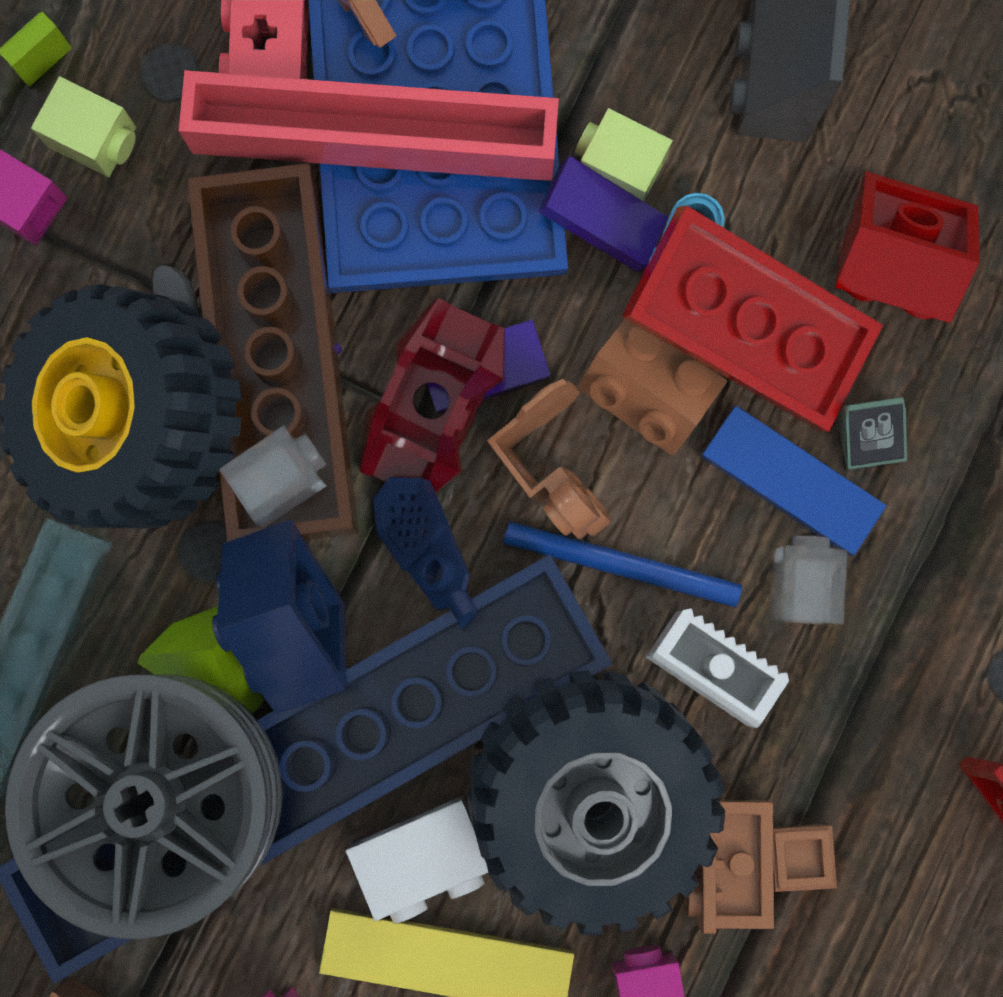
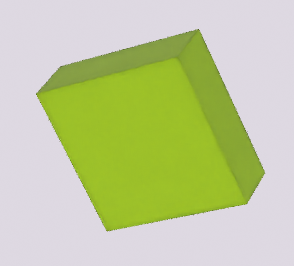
(35, 49)

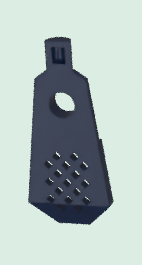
(421, 542)

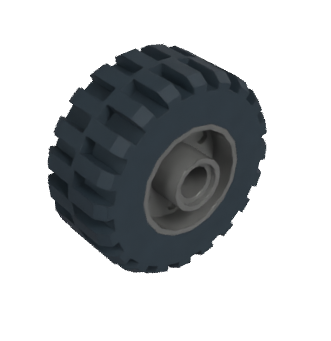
(595, 803)

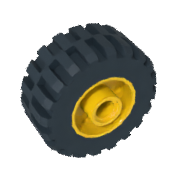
(119, 408)

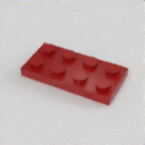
(752, 319)

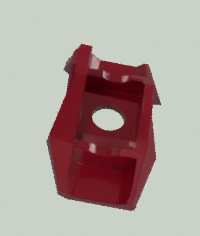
(442, 349)

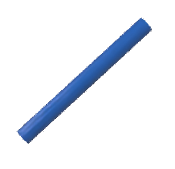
(623, 564)

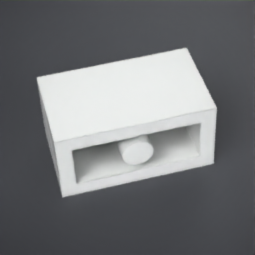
(418, 860)

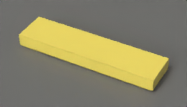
(441, 959)

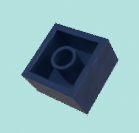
(281, 617)

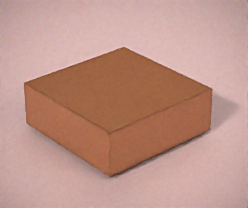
(803, 858)

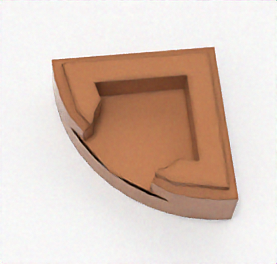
(371, 19)

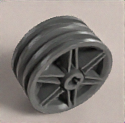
(59, 842)

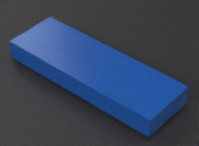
(793, 481)

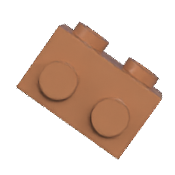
(651, 386)
(740, 881)

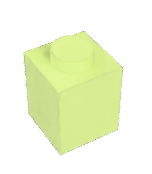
(85, 127)
(624, 152)

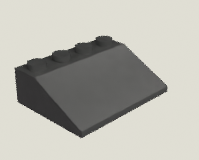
(789, 67)

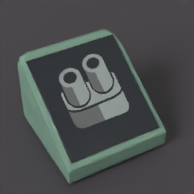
(873, 433)

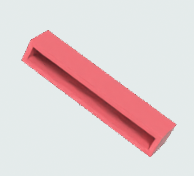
(369, 125)

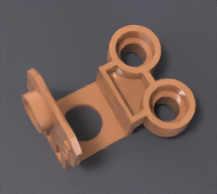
(572, 503)

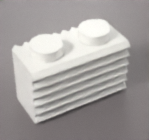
(718, 667)

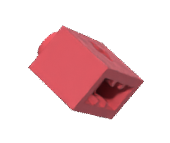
(251, 20)

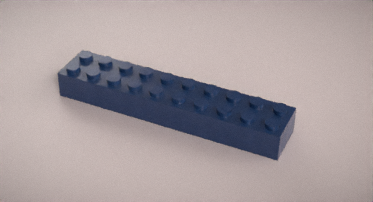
(389, 725)

